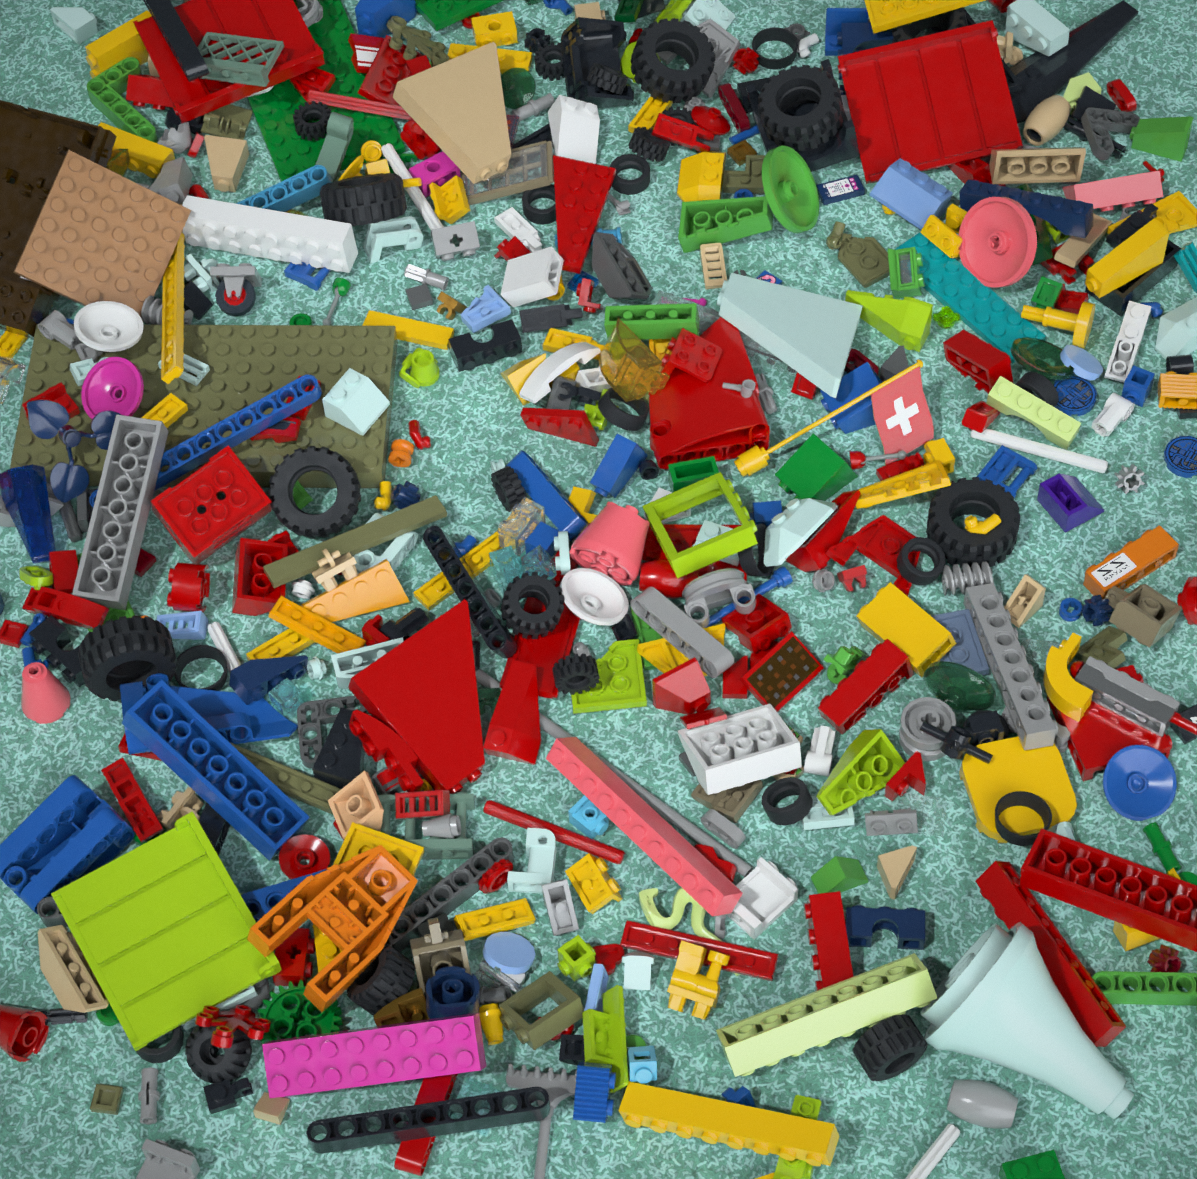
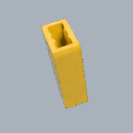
(1129, 259)

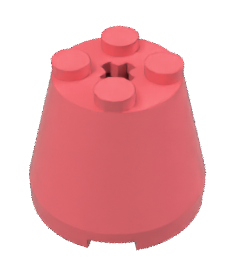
(613, 543)

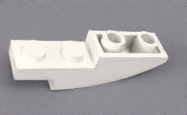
(1128, 341)

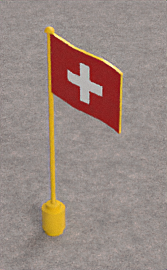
(897, 410)

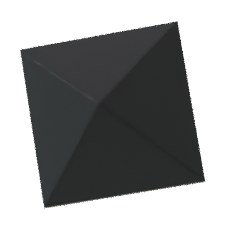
(624, 629)

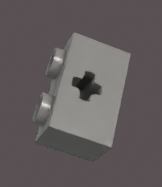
(443, 236)

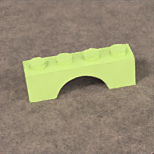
(1053, 423)

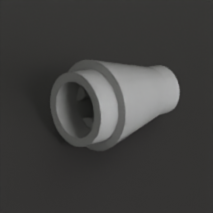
(444, 826)

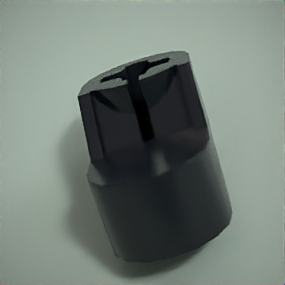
(173, 121)

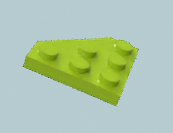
(620, 681)

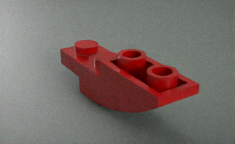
(66, 607)
(385, 744)

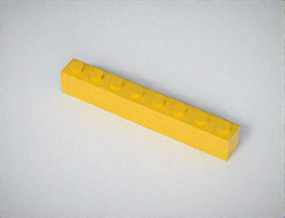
(729, 1124)

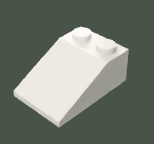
(574, 129)

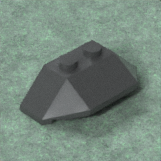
(618, 269)

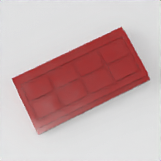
(545, 650)

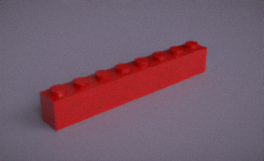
(1017, 904)

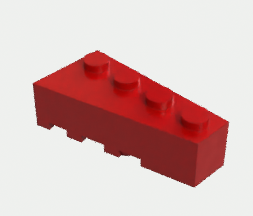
(866, 686)
(829, 938)

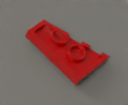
(561, 423)

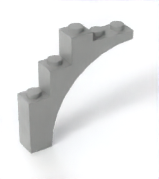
(173, 180)

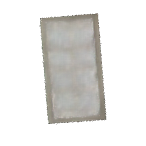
(527, 170)

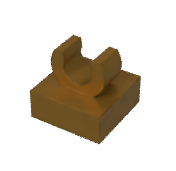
(450, 304)

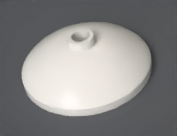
(108, 326)
(594, 596)

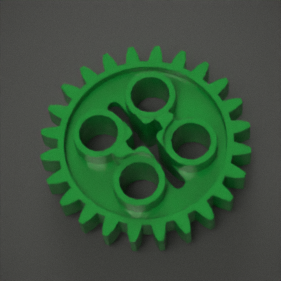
(282, 1018)

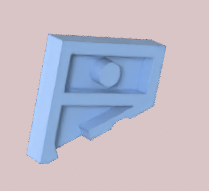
(485, 310)

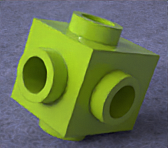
(576, 958)

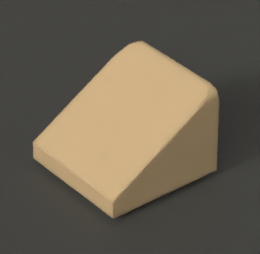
(271, 1108)

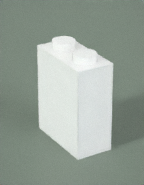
(532, 277)

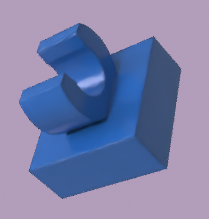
(741, 1096)

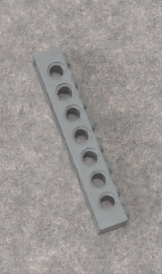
(1010, 668)

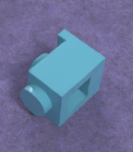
(580, 818)
(642, 1070)

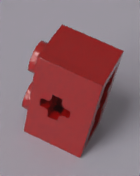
(299, 944)

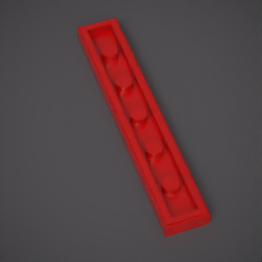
(667, 943)

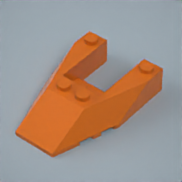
(352, 906)

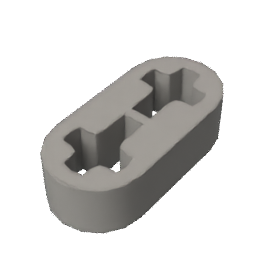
(723, 828)

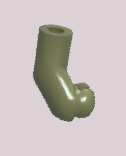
(834, 239)

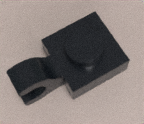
(580, 394)
(222, 1094)

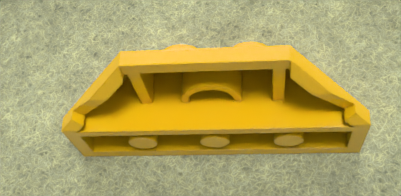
(701, 176)

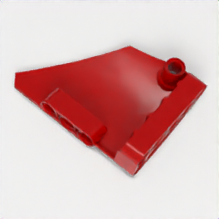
(703, 418)

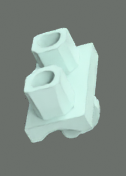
(194, 269)

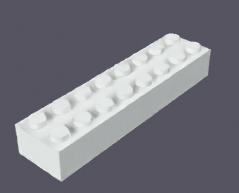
(270, 234)

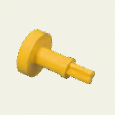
(1077, 323)

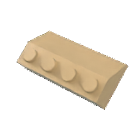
(1037, 165)

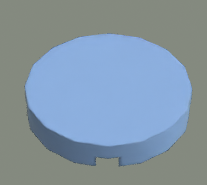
(1083, 362)
(509, 952)

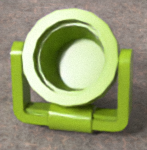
(423, 369)

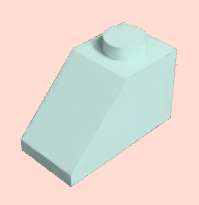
(75, 22)

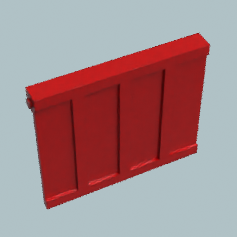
(247, 18)
(930, 100)

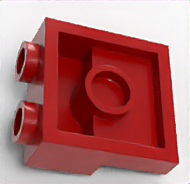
(760, 626)

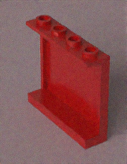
(1104, 733)

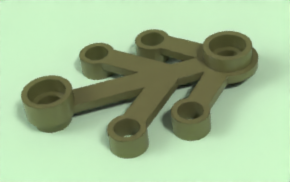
(398, 27)

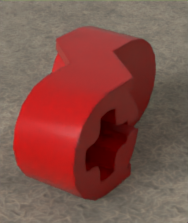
(726, 868)

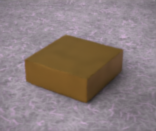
(739, 151)

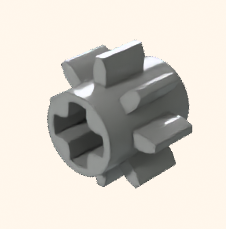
(1127, 472)

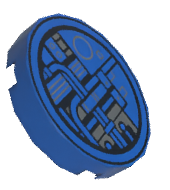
(1075, 396)
(1182, 456)

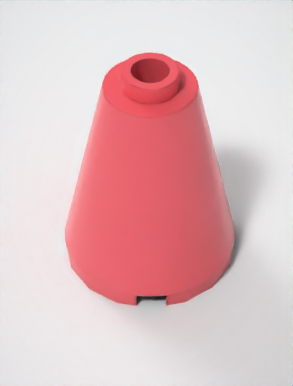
(43, 695)

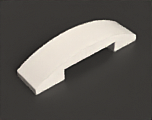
(537, 383)

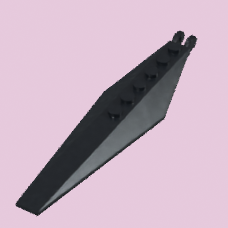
(1047, 75)

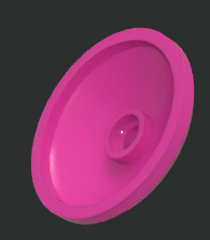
(105, 384)

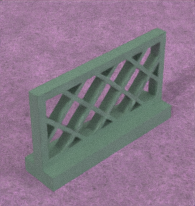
(233, 70)

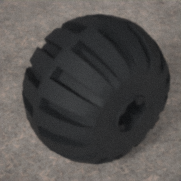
(213, 1068)

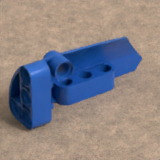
(221, 709)

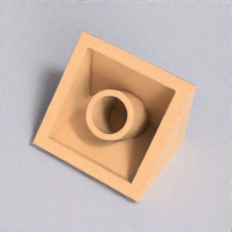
(357, 804)

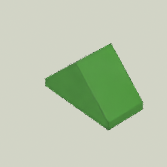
(839, 875)

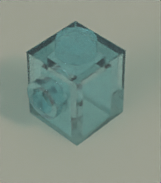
(539, 561)

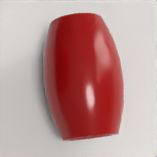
(662, 577)

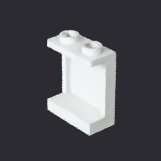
(763, 899)

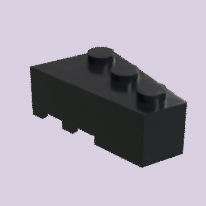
(341, 754)

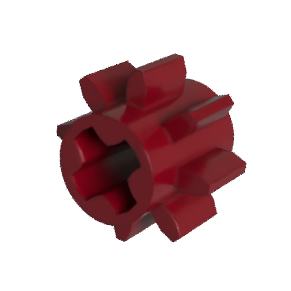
(1164, 960)

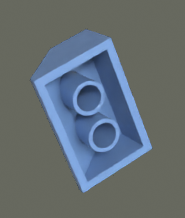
(911, 193)

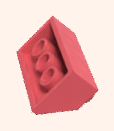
(1117, 191)

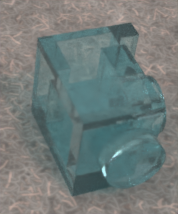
(286, 698)

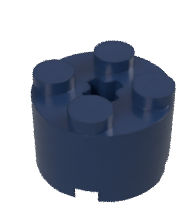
(452, 993)

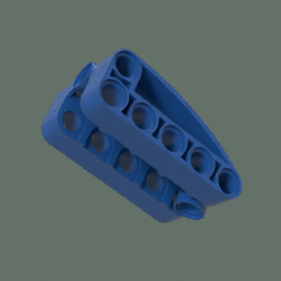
(61, 842)

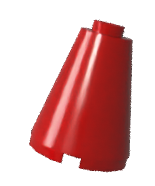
(22, 1031)

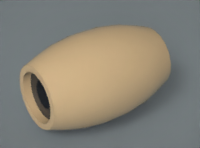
(1046, 120)

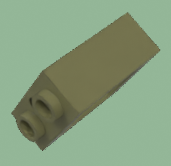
(549, 1025)

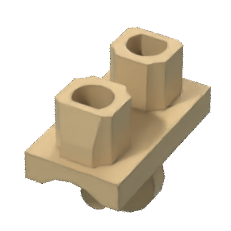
(1008, 52)
(332, 565)
(183, 804)

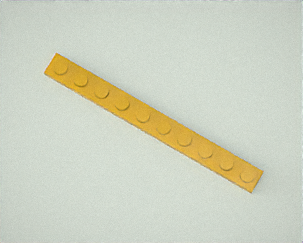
(173, 315)

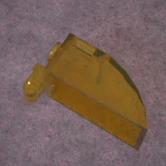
(630, 365)

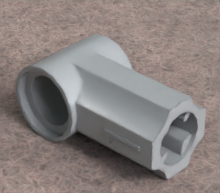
(57, 327)

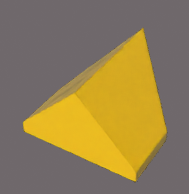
(520, 372)

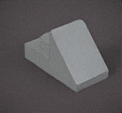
(559, 907)

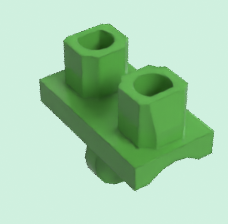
(843, 663)

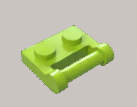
(674, 9)

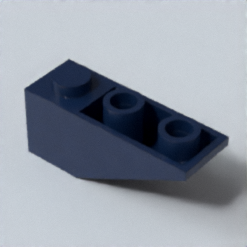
(260, 676)

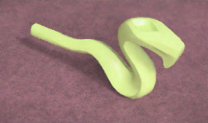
(679, 902)

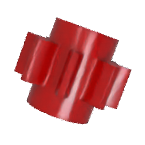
(746, 60)

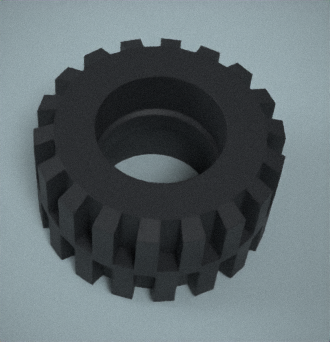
(535, 587)
(382, 981)
(890, 1047)

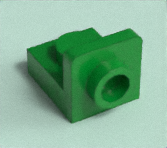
(1046, 293)

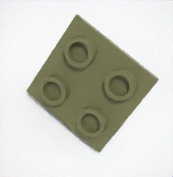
(227, 122)

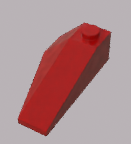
(812, 553)
(516, 718)

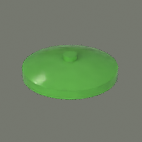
(790, 189)

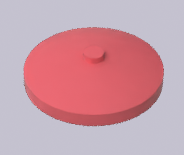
(998, 241)

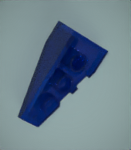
(28, 504)

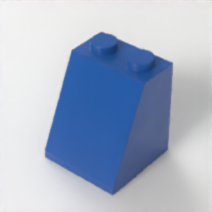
(374, 15)
(851, 386)

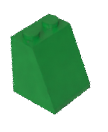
(814, 471)

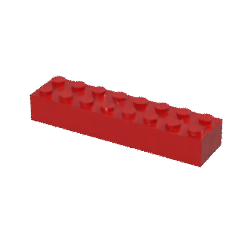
(1112, 888)

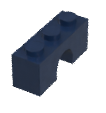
(905, 923)

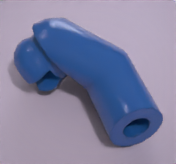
(37, 619)

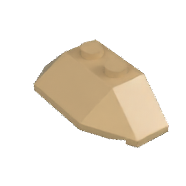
(69, 971)

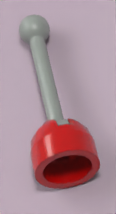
(858, 458)

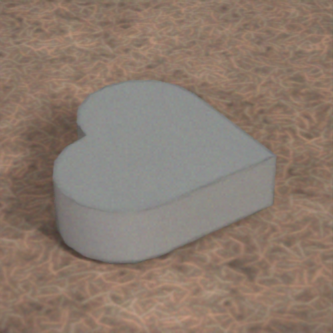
(86, 352)

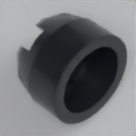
(648, 470)

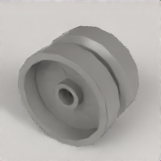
(931, 711)

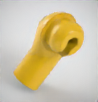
(384, 501)

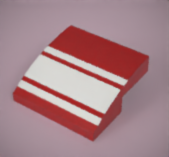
(364, 50)

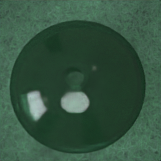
(1040, 357)
(959, 686)

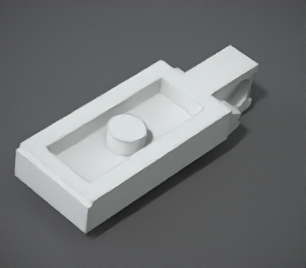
(515, 225)

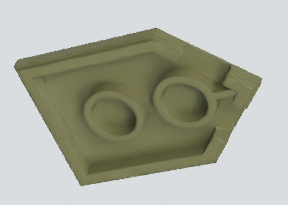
(864, 259)

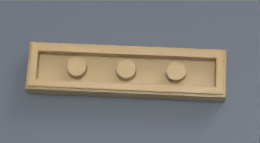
(1076, 248)

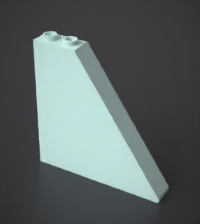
(794, 325)

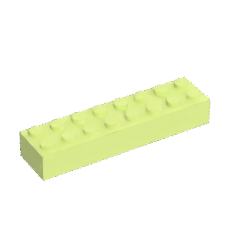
(826, 1015)

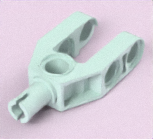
(394, 553)

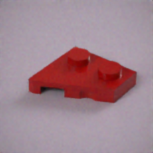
(313, 80)

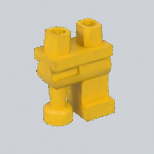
(691, 985)

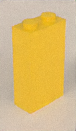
(117, 46)
(907, 626)

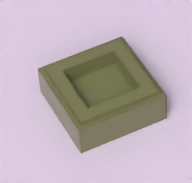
(106, 1099)

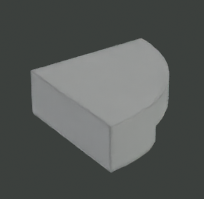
(719, 926)

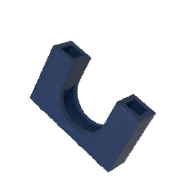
(860, 37)

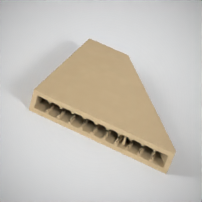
(462, 111)

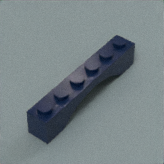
(1067, 215)

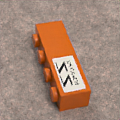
(1132, 562)

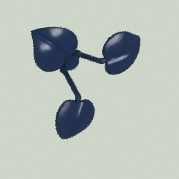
(45, 421)

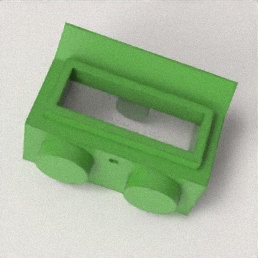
(905, 272)

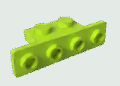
(606, 1036)
(799, 1169)

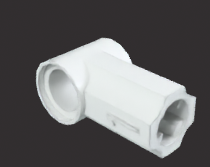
(1115, 410)
(819, 757)

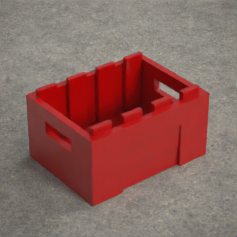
(224, 519)

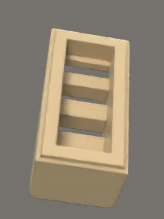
(709, 253)

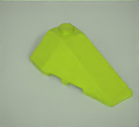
(902, 321)
(860, 771)

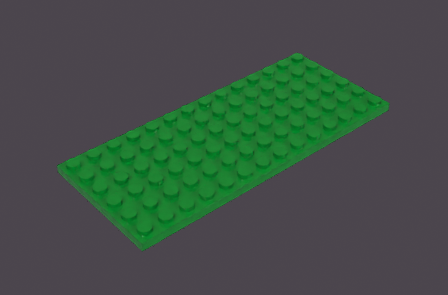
(276, 107)

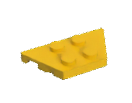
(666, 656)

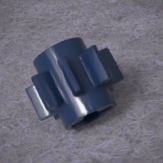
(405, 495)
(1097, 610)

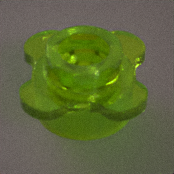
(946, 322)

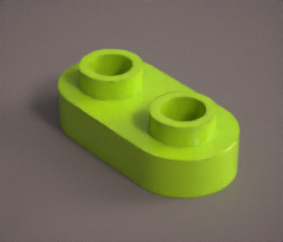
(36, 576)

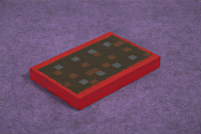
(781, 672)

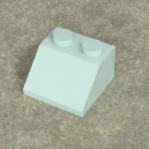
(355, 402)

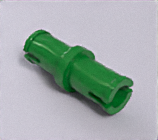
(1161, 847)

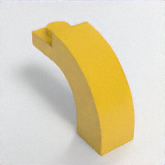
(1060, 687)

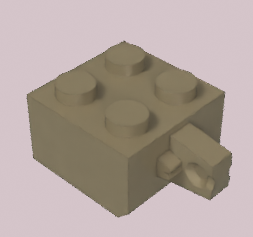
(1142, 613)
(438, 951)

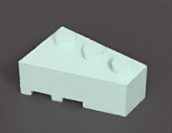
(1036, 27)
(353, 661)

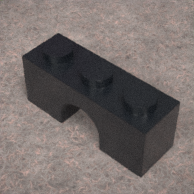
(470, 354)
(49, 640)

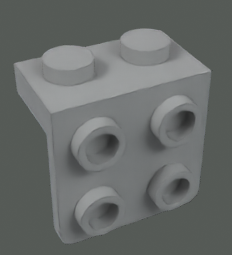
(167, 1162)

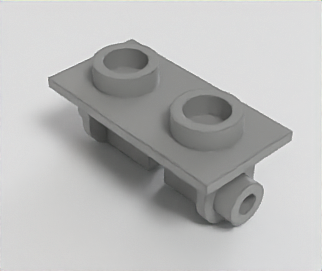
(885, 823)

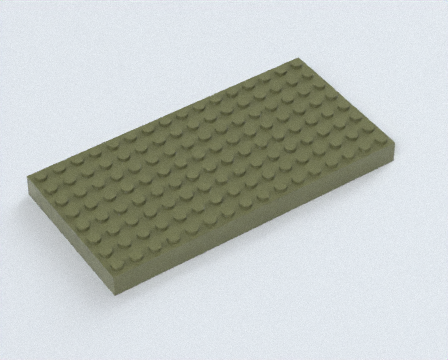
(244, 368)

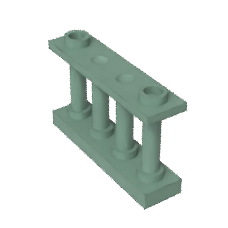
(434, 847)

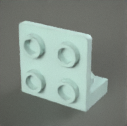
(702, 10)

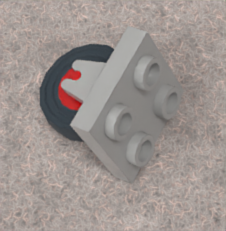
(235, 287)

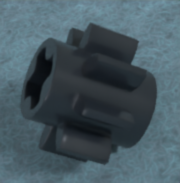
(535, 39)

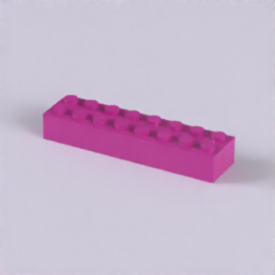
(374, 1055)

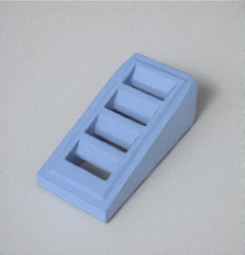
(196, 622)

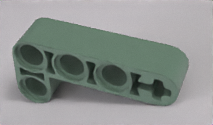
(336, 144)

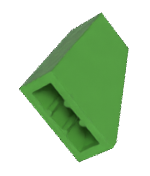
(1162, 136)

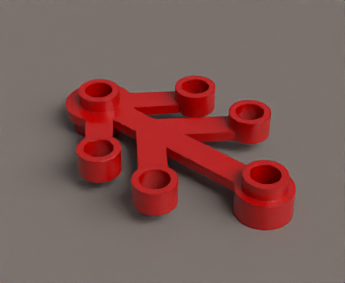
(238, 1017)

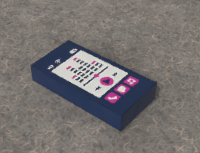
(840, 189)

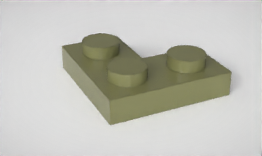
(749, 179)
(1104, 647)

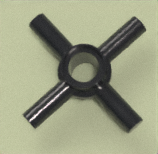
(956, 742)

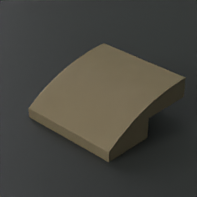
(729, 802)

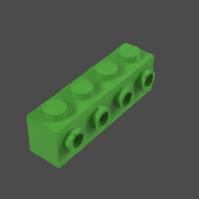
(654, 321)

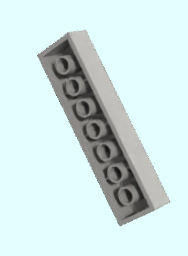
(120, 511)

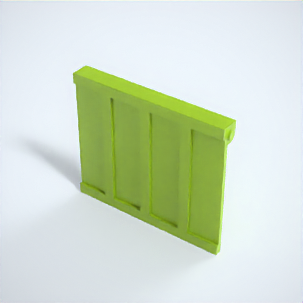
(164, 932)

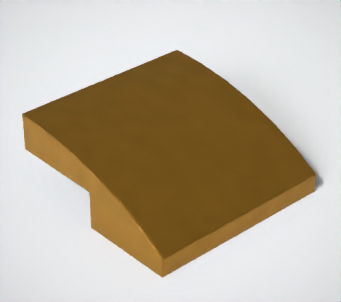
(404, 1009)

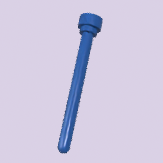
(780, 578)

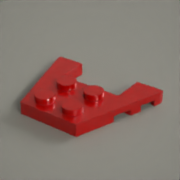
(881, 543)

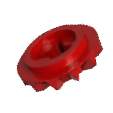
(495, 876)

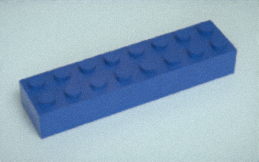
(215, 769)

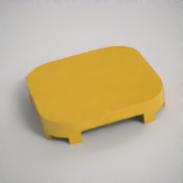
(1012, 770)

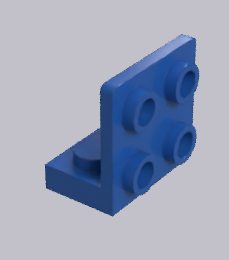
(834, 20)

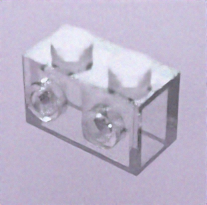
(520, 525)

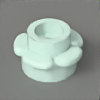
(316, 668)

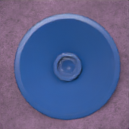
(1139, 782)

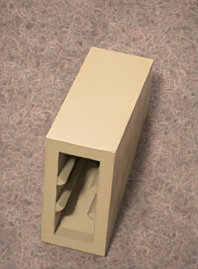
(226, 161)

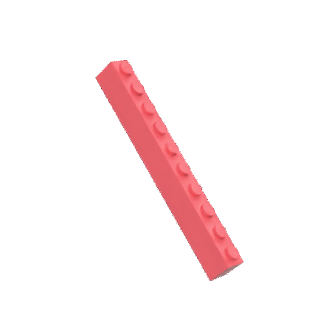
(644, 826)

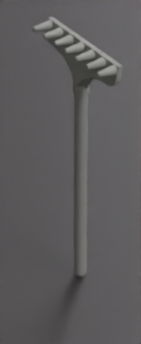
(558, 1088)

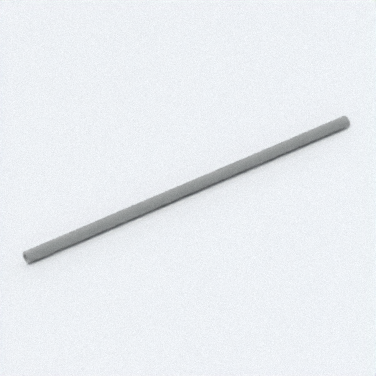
(660, 807)

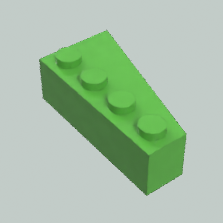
(722, 220)

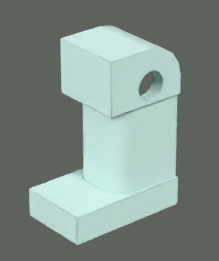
(392, 233)
(541, 863)

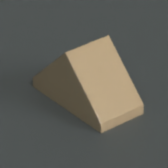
(1025, 600)
(894, 868)

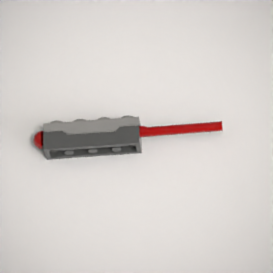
(1130, 697)

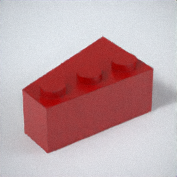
(977, 359)

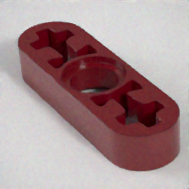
(733, 107)

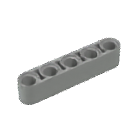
(682, 632)

